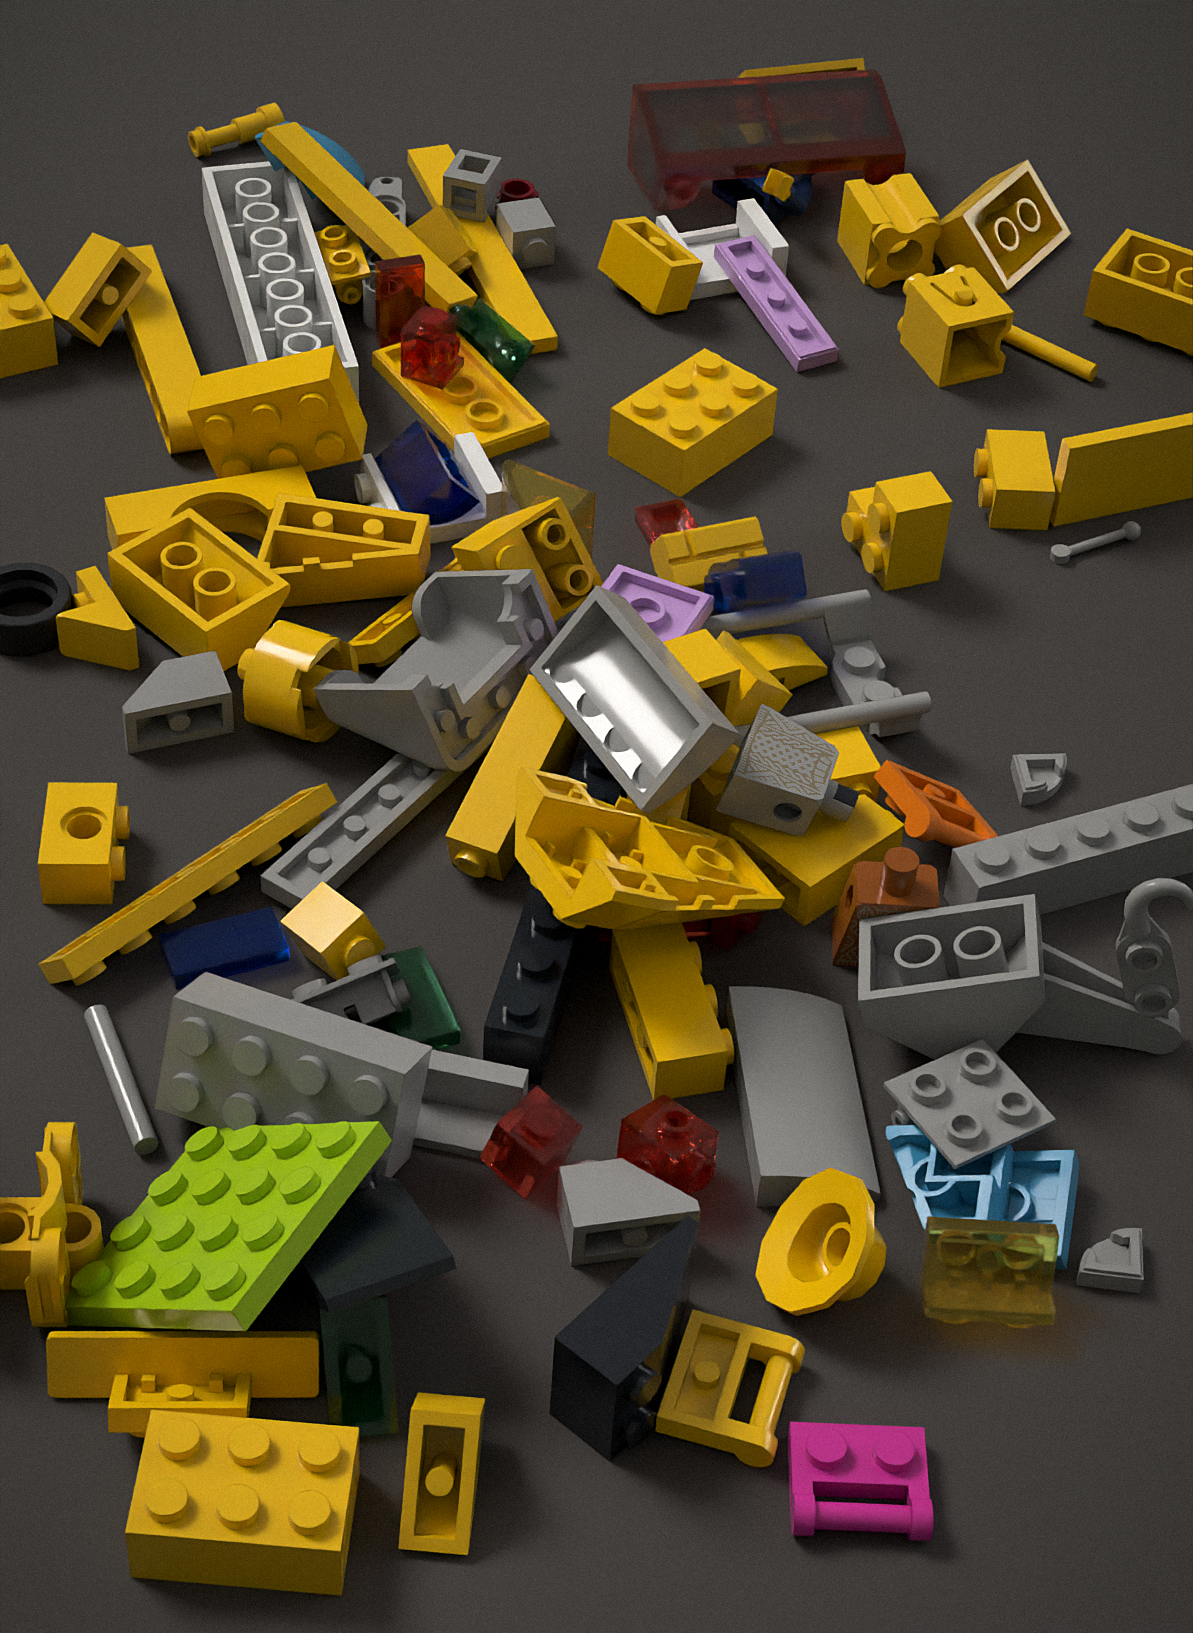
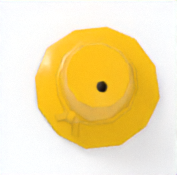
(821, 1245)

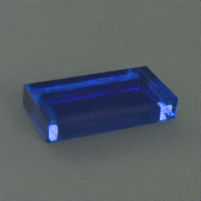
(224, 947)

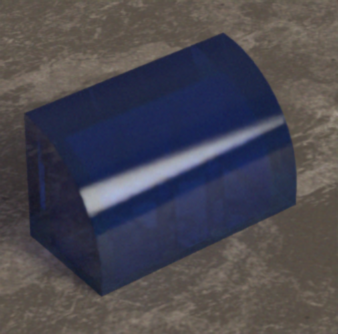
(426, 476)

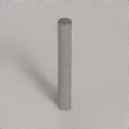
(121, 1080)

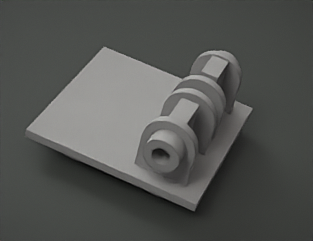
(967, 1104)

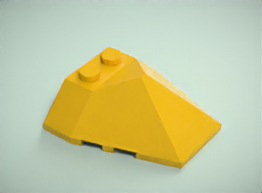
(626, 870)

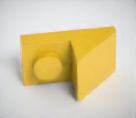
(97, 625)

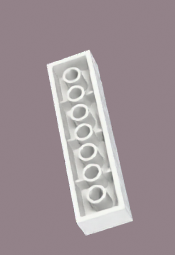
(272, 265)

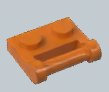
(931, 807)

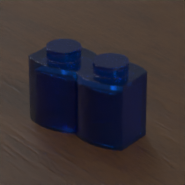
(756, 581)

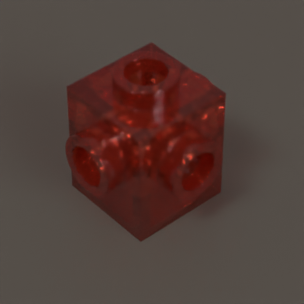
(669, 1144)

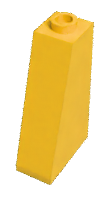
(531, 737)

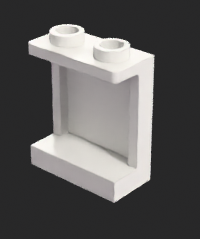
(749, 221)
(375, 491)

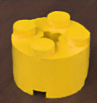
(282, 679)

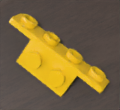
(180, 1371)

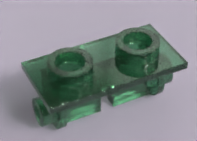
(493, 337)

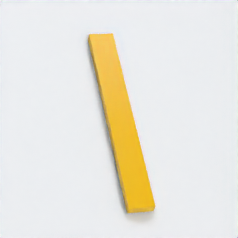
(492, 267)

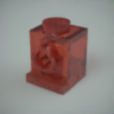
(430, 348)

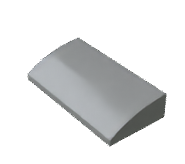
(632, 700)
(796, 1091)

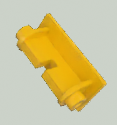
(343, 261)

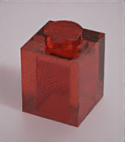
(531, 1142)

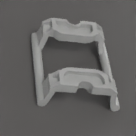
(855, 669)

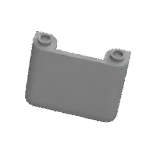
(461, 675)

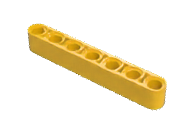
(162, 355)

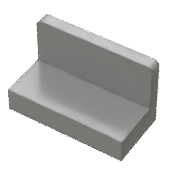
(465, 1102)

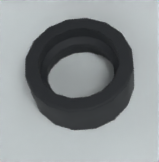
(26, 584)

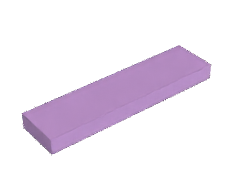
(776, 303)

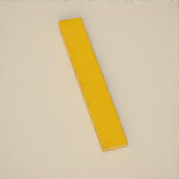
(362, 211)

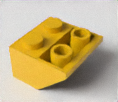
(537, 540)

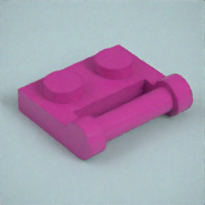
(859, 1464)

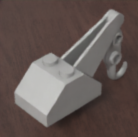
(985, 974)

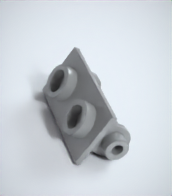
(365, 987)

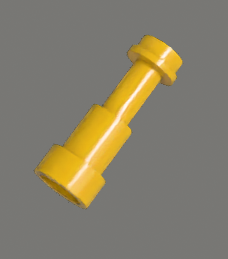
(240, 130)

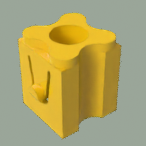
(888, 230)
(954, 325)

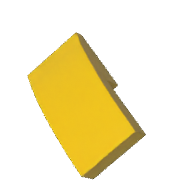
(785, 658)

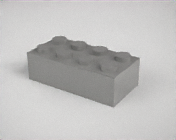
(272, 1061)

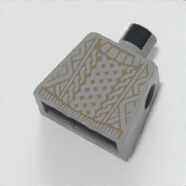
(784, 777)

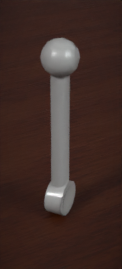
(1061, 553)

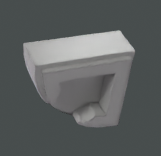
(1037, 776)
(1114, 1262)

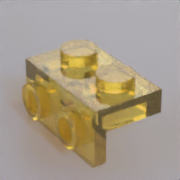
(988, 1271)

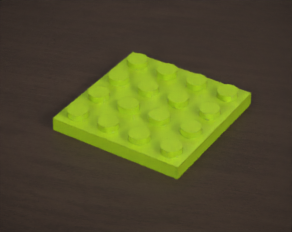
(224, 1226)

